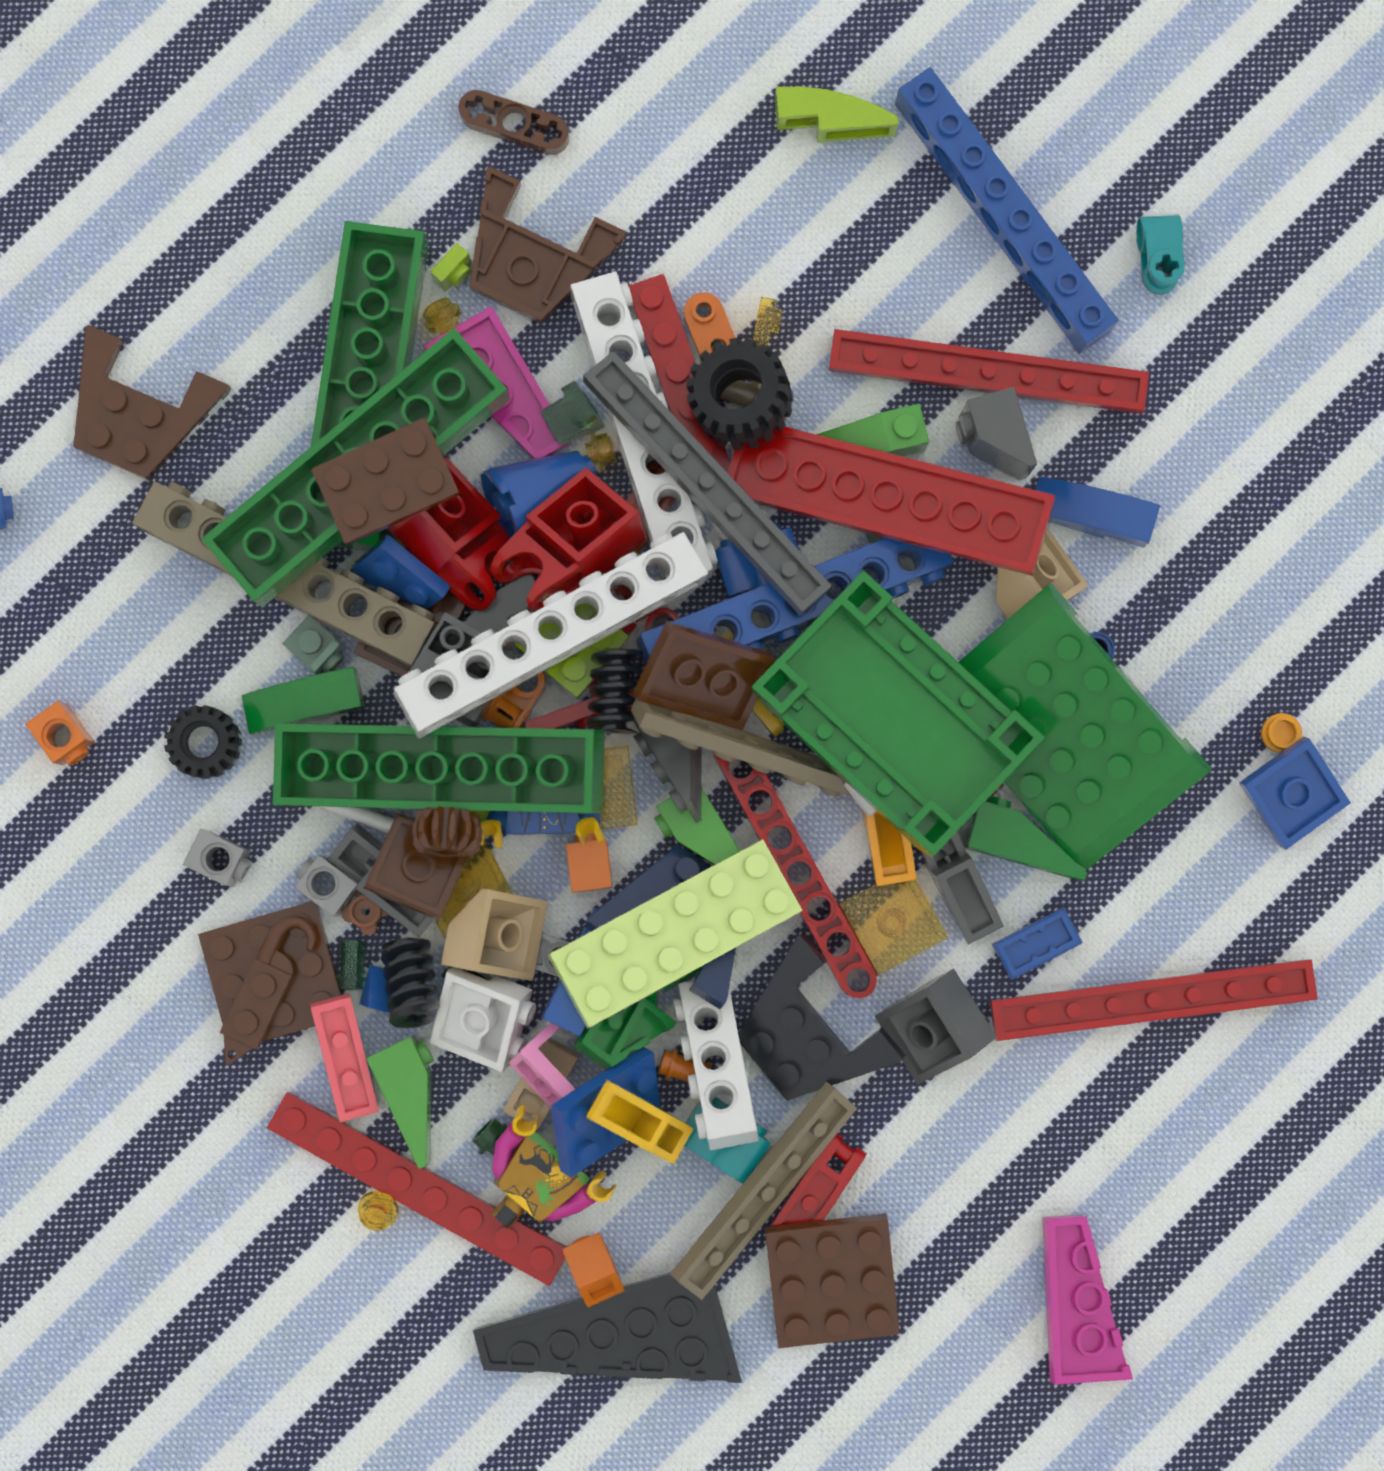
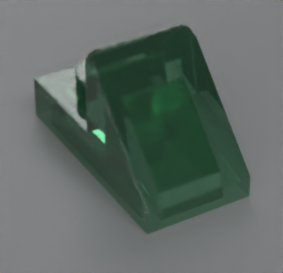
(572, 415)

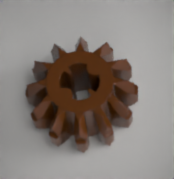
(447, 832)

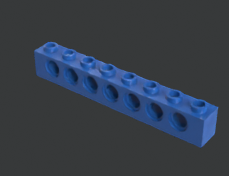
(1005, 210)
(784, 623)

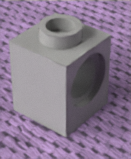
(200, 858)
(338, 898)

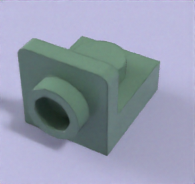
(315, 646)

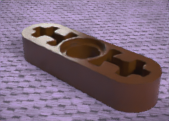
(483, 122)

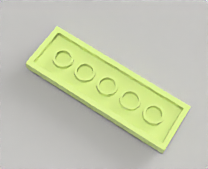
(674, 933)

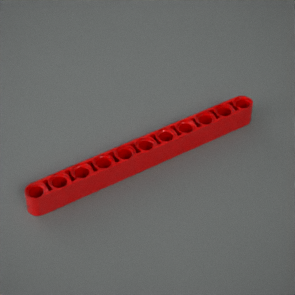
(795, 852)

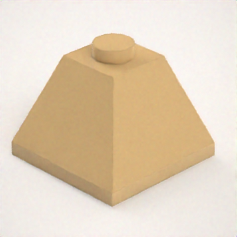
(1052, 567)
(496, 935)

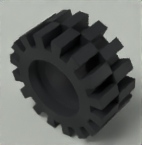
(179, 734)

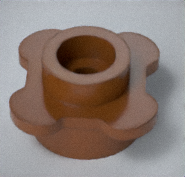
(354, 914)

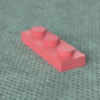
(344, 1057)

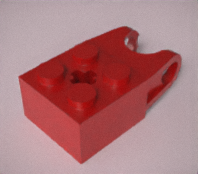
(570, 537)
(457, 541)

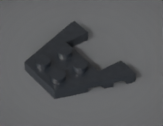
(796, 1043)

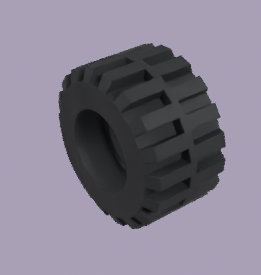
(730, 365)

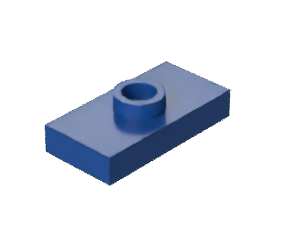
(1037, 943)

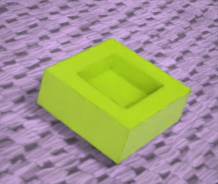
(452, 268)

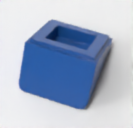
(374, 992)

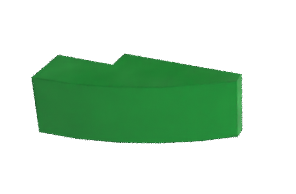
(303, 700)

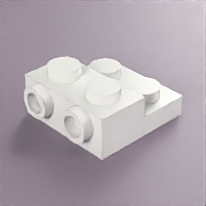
(482, 1018)

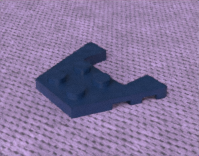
(671, 870)

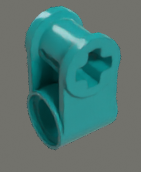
(1160, 246)

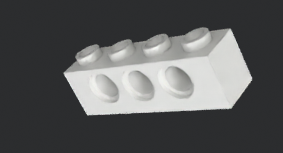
(737, 1122)

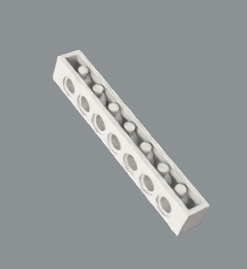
(591, 301)
(672, 553)

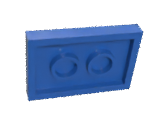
(581, 1139)

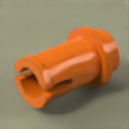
(675, 1066)

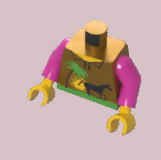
(531, 1177)

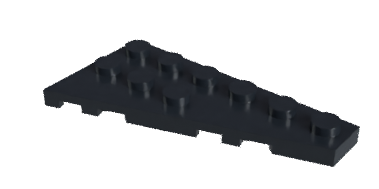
(641, 1333)

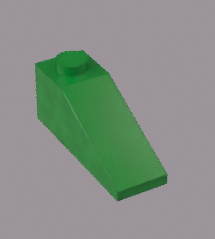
(1014, 838)

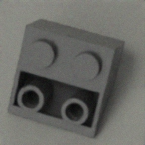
(457, 635)

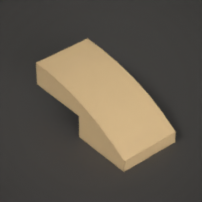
(564, 1061)

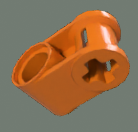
(516, 704)

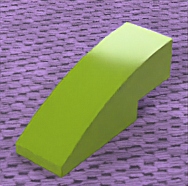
(833, 114)

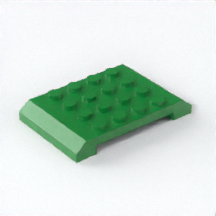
(895, 715)
(1105, 748)

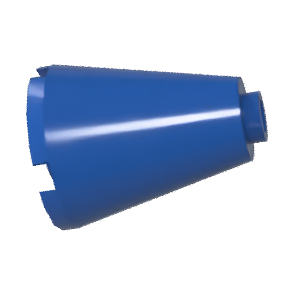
(524, 485)

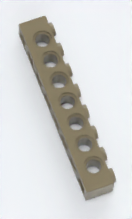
(160, 518)

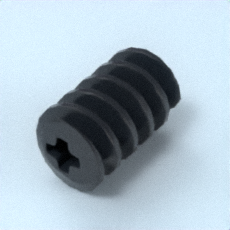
(613, 690)
(407, 982)

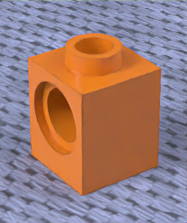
(45, 727)
(589, 865)
(593, 1269)

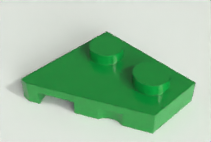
(623, 1033)

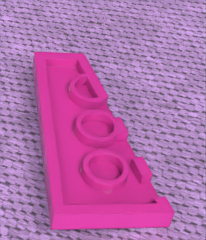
(521, 414)
(1080, 1323)

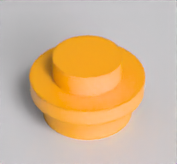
(1280, 732)

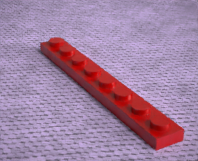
(988, 371)
(1153, 1000)
(416, 1188)

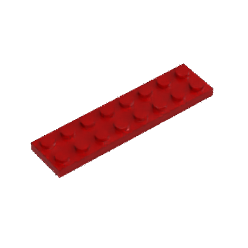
(896, 498)

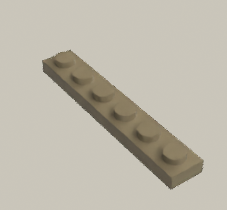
(734, 743)
(763, 1191)

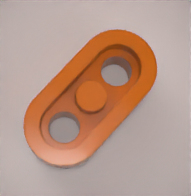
(708, 329)

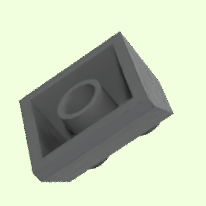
(997, 433)
(936, 1026)

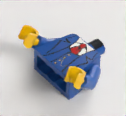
(540, 823)

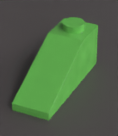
(893, 431)
(705, 838)
(407, 1087)

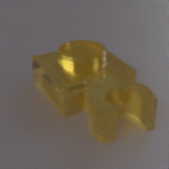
(767, 321)

